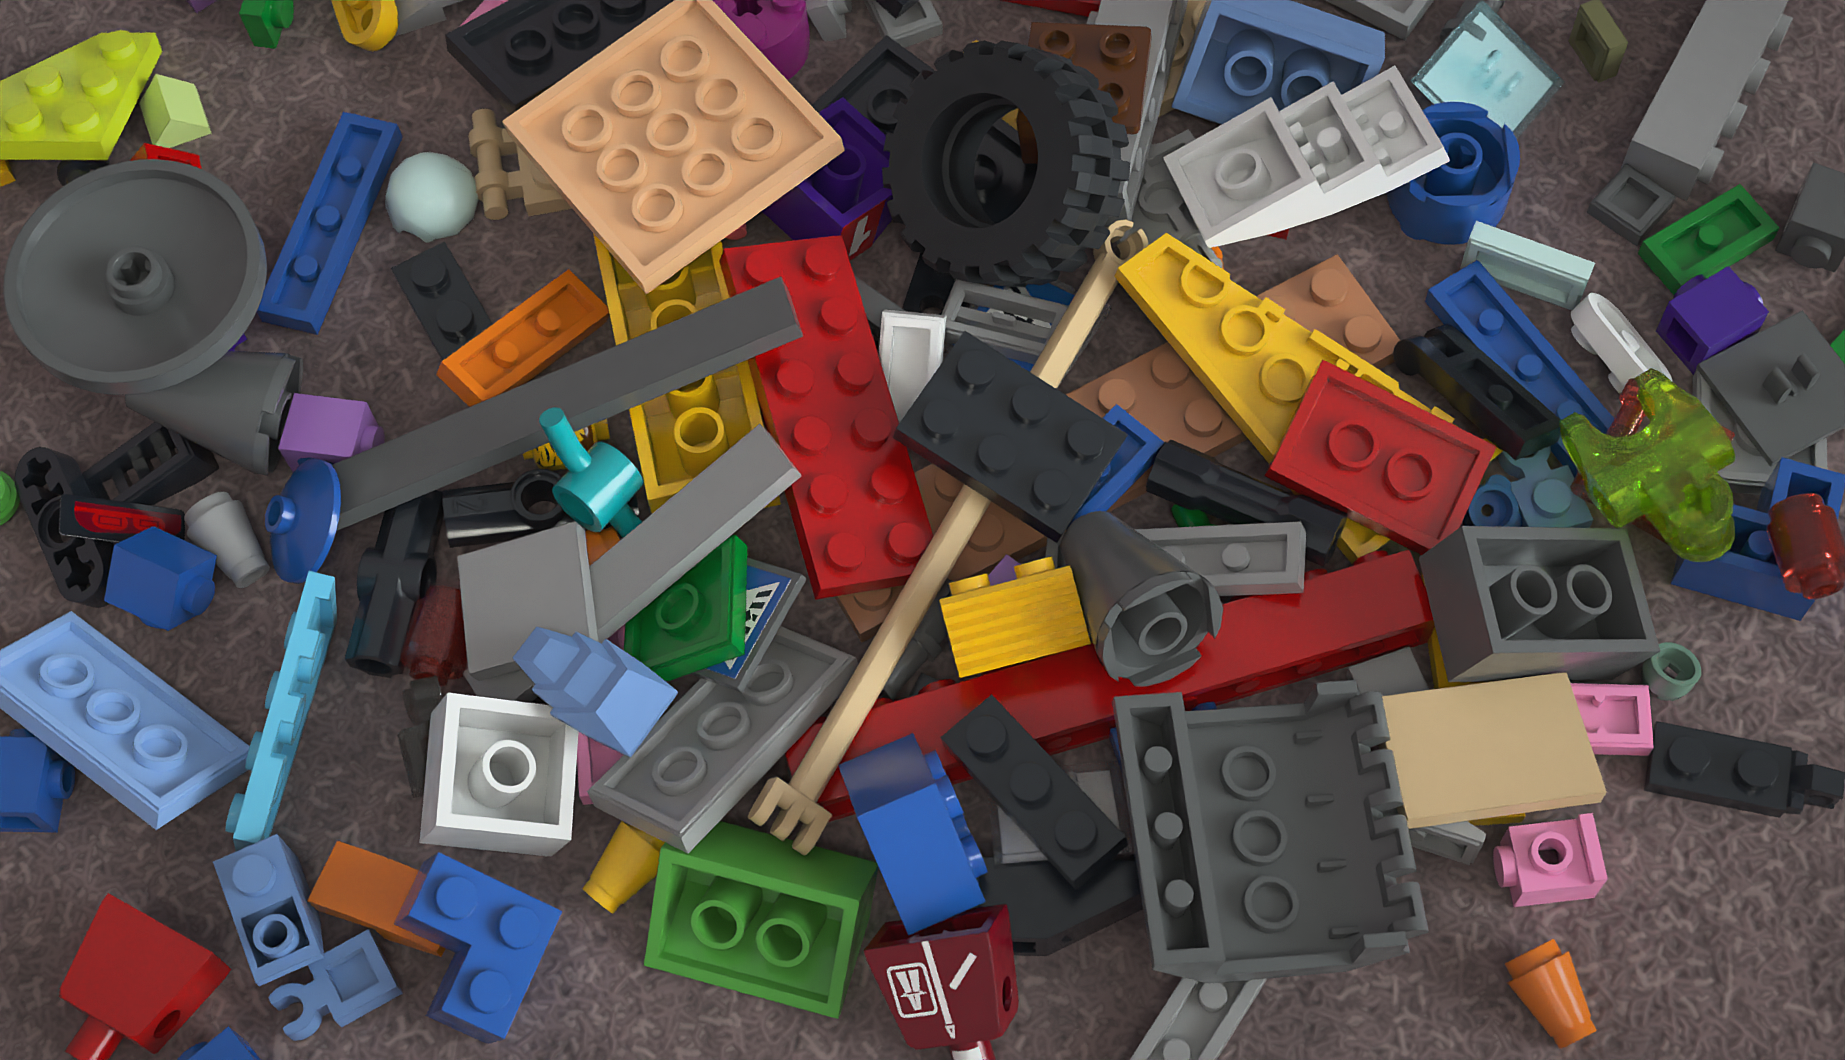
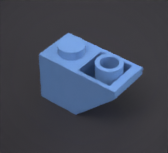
(271, 908)

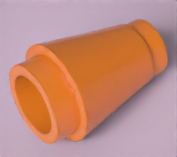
(1552, 992)

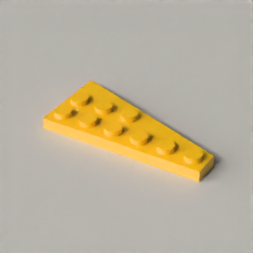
(1245, 351)

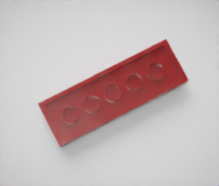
(835, 421)

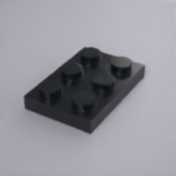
(1010, 436)

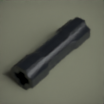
(1206, 485)

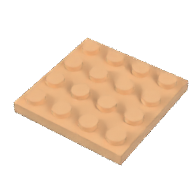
(673, 138)

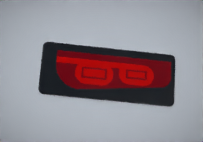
(115, 519)

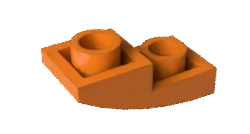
(368, 892)

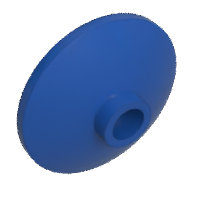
(304, 520)

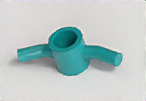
(597, 479)

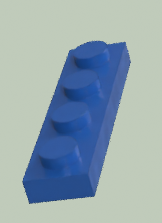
(329, 223)
(1498, 327)

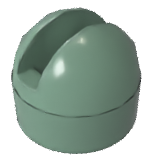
(1680, 661)

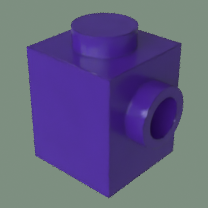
(1711, 316)

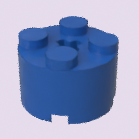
(1467, 188)

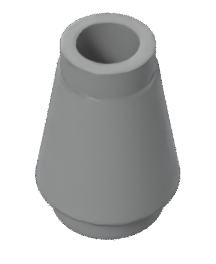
(226, 531)

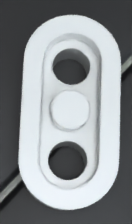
(1608, 333)

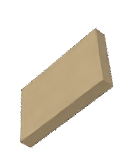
(1491, 750)

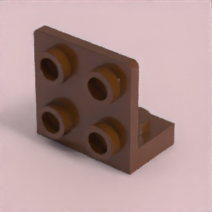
(1111, 53)

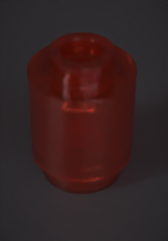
(1807, 545)
(436, 636)

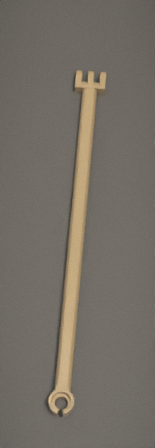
(801, 794)

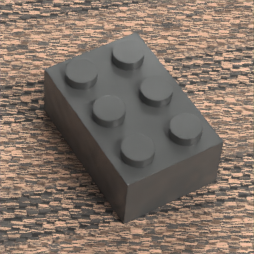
(1537, 603)

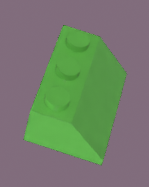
(761, 917)

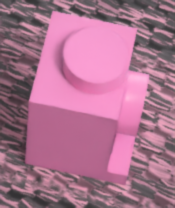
(1535, 882)

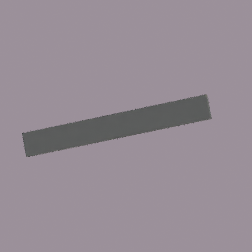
(584, 391)

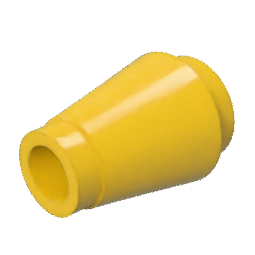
(624, 867)

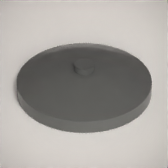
(135, 277)

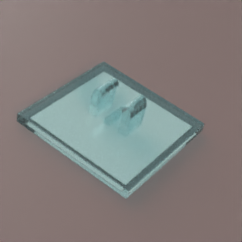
(1490, 68)

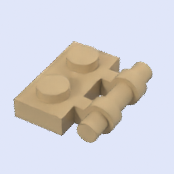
(497, 186)

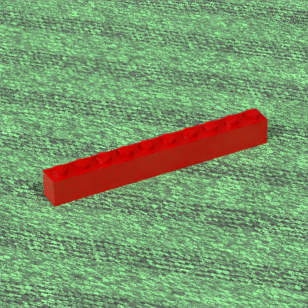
(1260, 647)

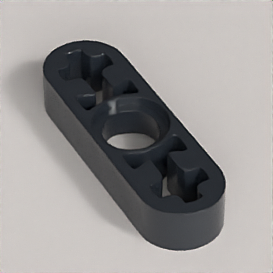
(44, 515)

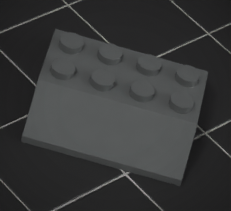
(1268, 835)

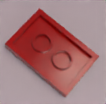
(1380, 459)

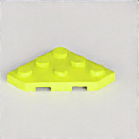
(76, 99)

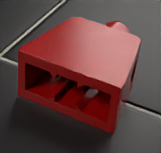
(135, 981)

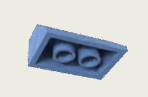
(1271, 50)

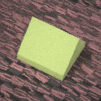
(173, 112)

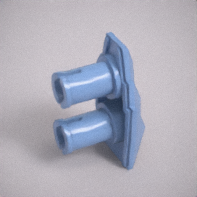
(595, 687)

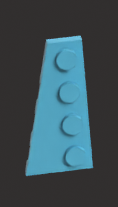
(288, 702)

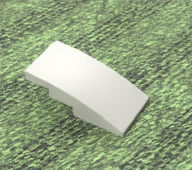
(1305, 160)

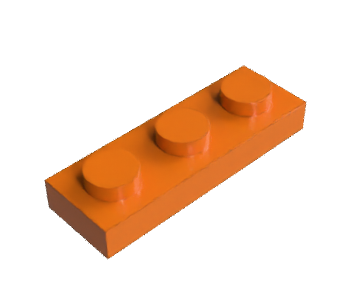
(524, 340)

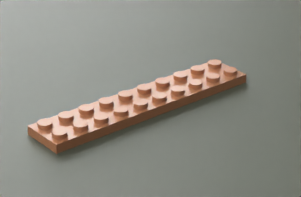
(1167, 401)

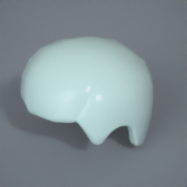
(431, 196)

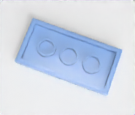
(116, 720)

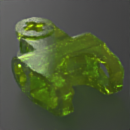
(1661, 470)

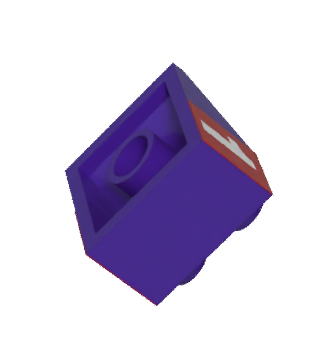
(845, 193)

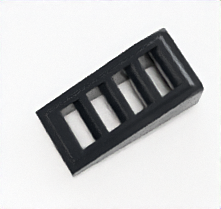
(155, 485)

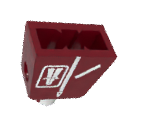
(949, 980)

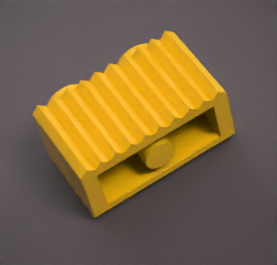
(1014, 618)

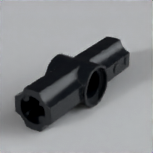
(501, 510)
(392, 581)

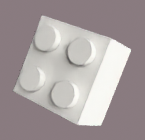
(498, 776)

